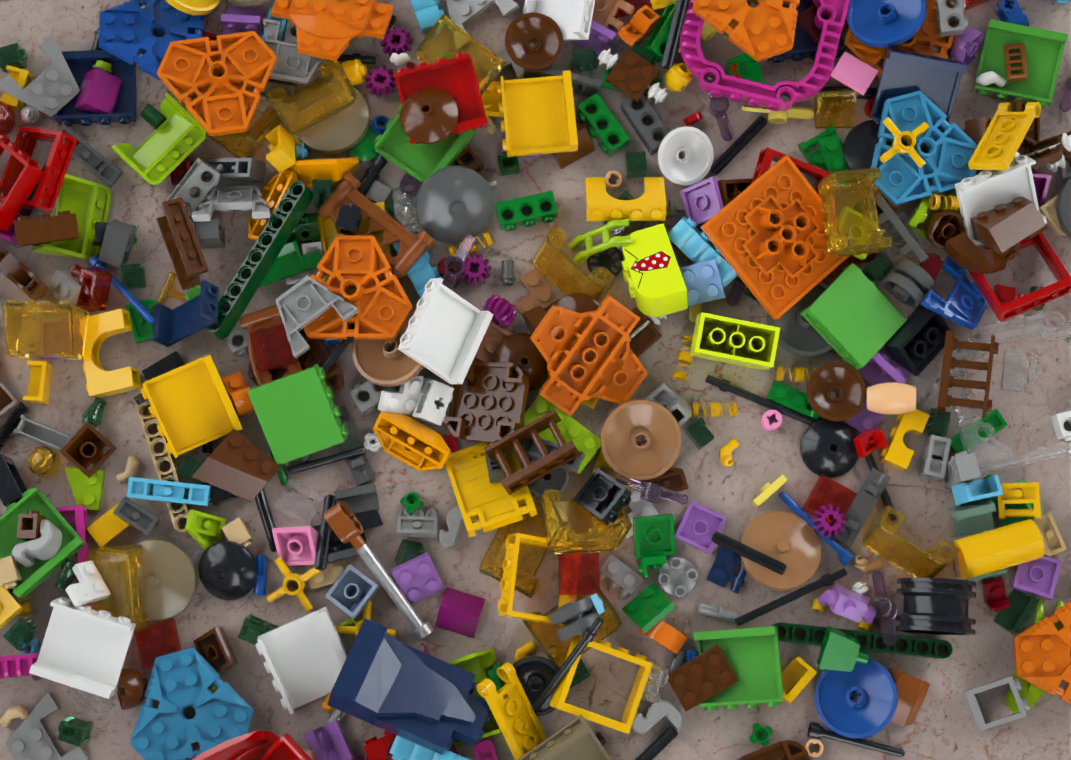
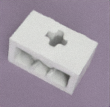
(433, 392)

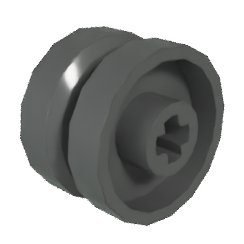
(908, 282)
(558, 481)
(573, 617)

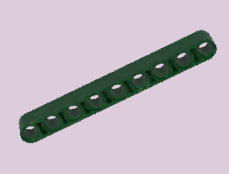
(260, 258)
(870, 641)

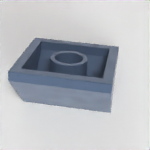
(352, 591)

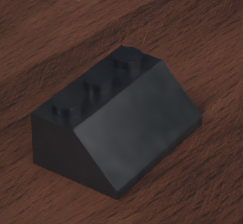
(918, 340)

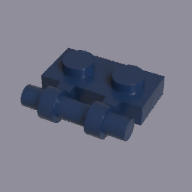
(722, 568)

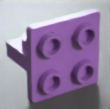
(243, 20)
(599, 38)
(883, 369)
(329, 742)

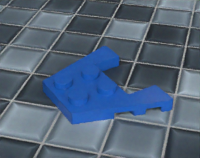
(964, 302)

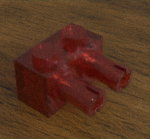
(95, 287)

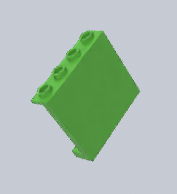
(1042, 56)
(419, 159)
(854, 317)
(298, 414)
(71, 541)
(755, 661)

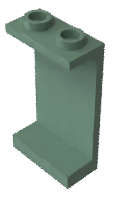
(974, 518)

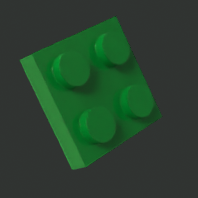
(653, 535)
(648, 608)

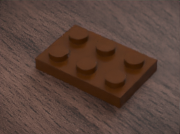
(701, 677)

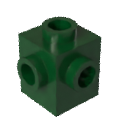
(307, 228)

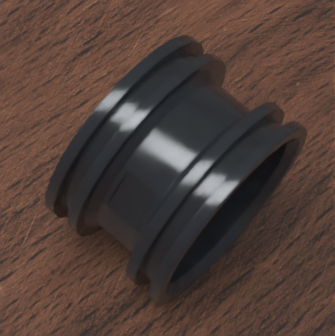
(936, 606)

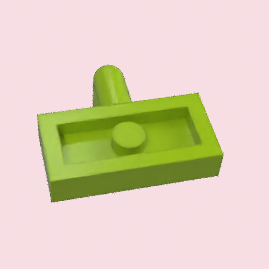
(920, 214)

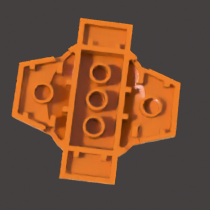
(329, 25)
(588, 355)

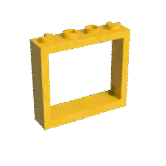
(509, 576)
(561, 691)

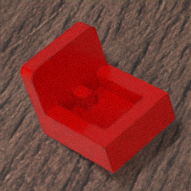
(870, 441)

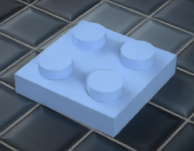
(703, 282)

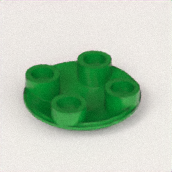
(365, 148)

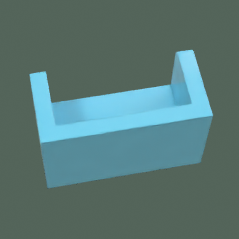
(976, 490)

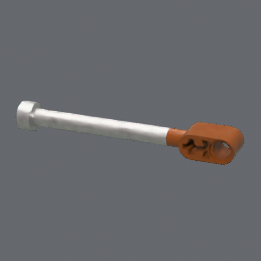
(348, 530)

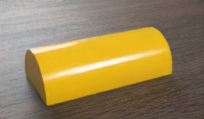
(999, 549)

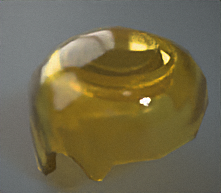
(44, 462)

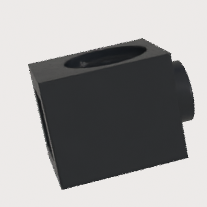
(348, 220)

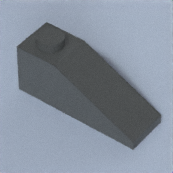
(237, 169)

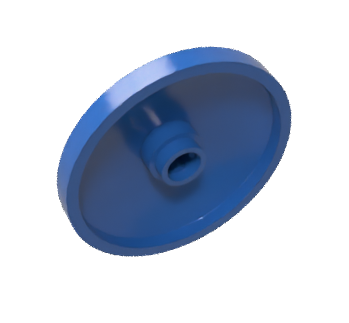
(885, 21)
(856, 701)

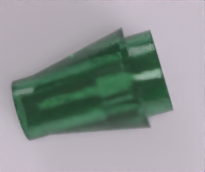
(94, 412)
(66, 575)

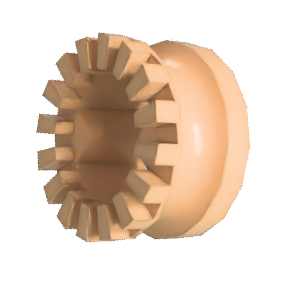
(618, 182)
(814, 741)

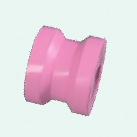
(768, 422)

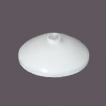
(696, 156)

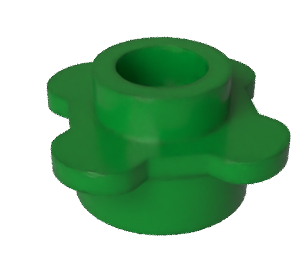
(412, 497)
(766, 731)

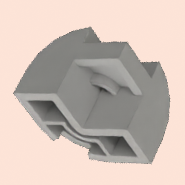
(672, 401)

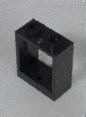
(11, 482)

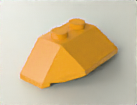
(324, 169)
(272, 194)
(411, 441)

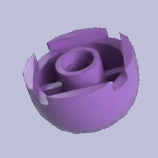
(965, 45)

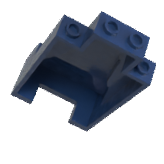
(408, 692)

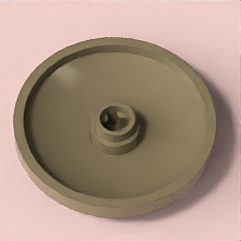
(340, 130)
(165, 579)

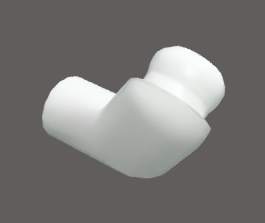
(400, 60)
(990, 78)

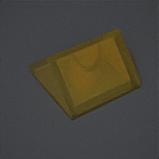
(835, 109)

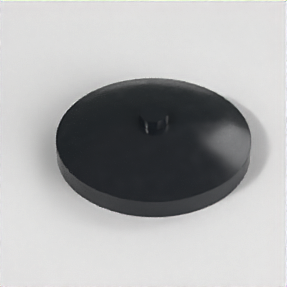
(860, 145)

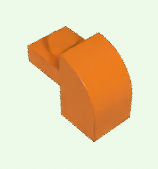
(639, 26)
(237, 392)
(665, 636)

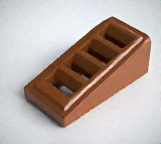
(1014, 78)

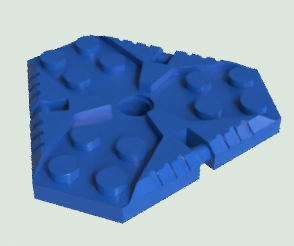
(132, 30)

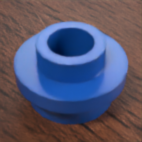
(381, 119)

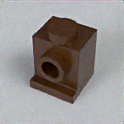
(469, 155)
(29, 525)

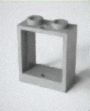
(976, 708)

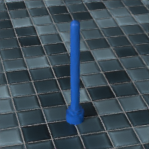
(94, 262)
(843, 553)

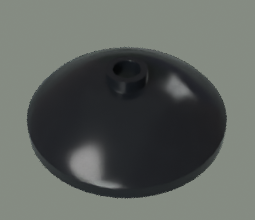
(816, 448)
(237, 565)
(536, 668)

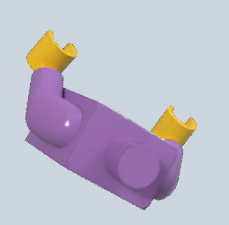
(847, 604)

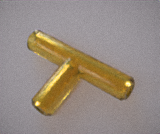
(167, 291)

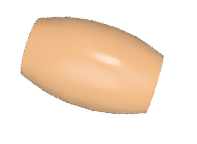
(891, 398)

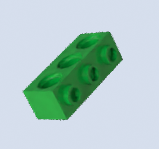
(660, 33)
(604, 116)
(531, 202)

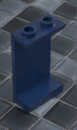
(183, 321)

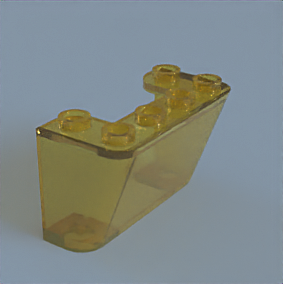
(44, 329)
(907, 557)

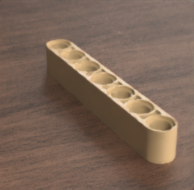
(160, 459)

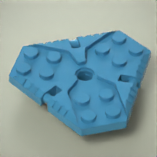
(945, 153)
(184, 682)

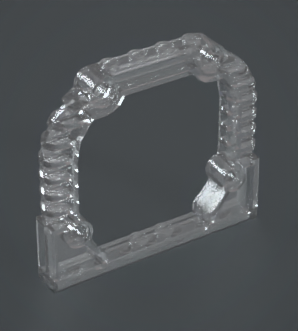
(990, 453)

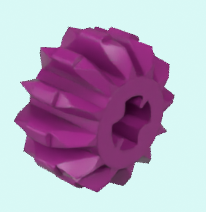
(396, 35)
(374, 84)
(482, 272)
(503, 311)
(825, 527)

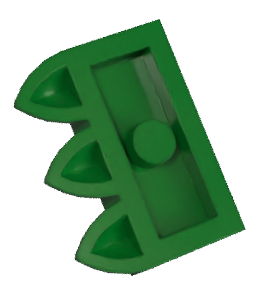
(141, 328)

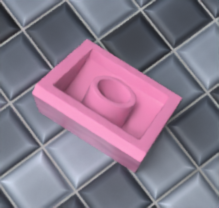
(854, 73)
(296, 544)

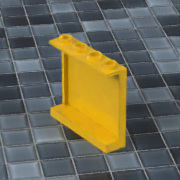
(538, 115)
(190, 405)

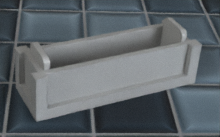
(42, 433)

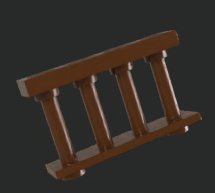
(182, 243)
(948, 381)
(539, 468)

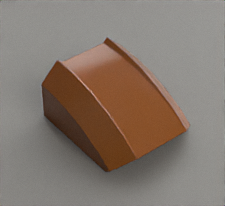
(910, 696)

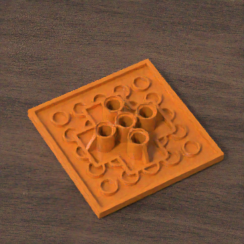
(745, 230)

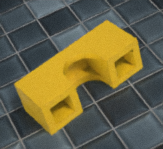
(896, 453)

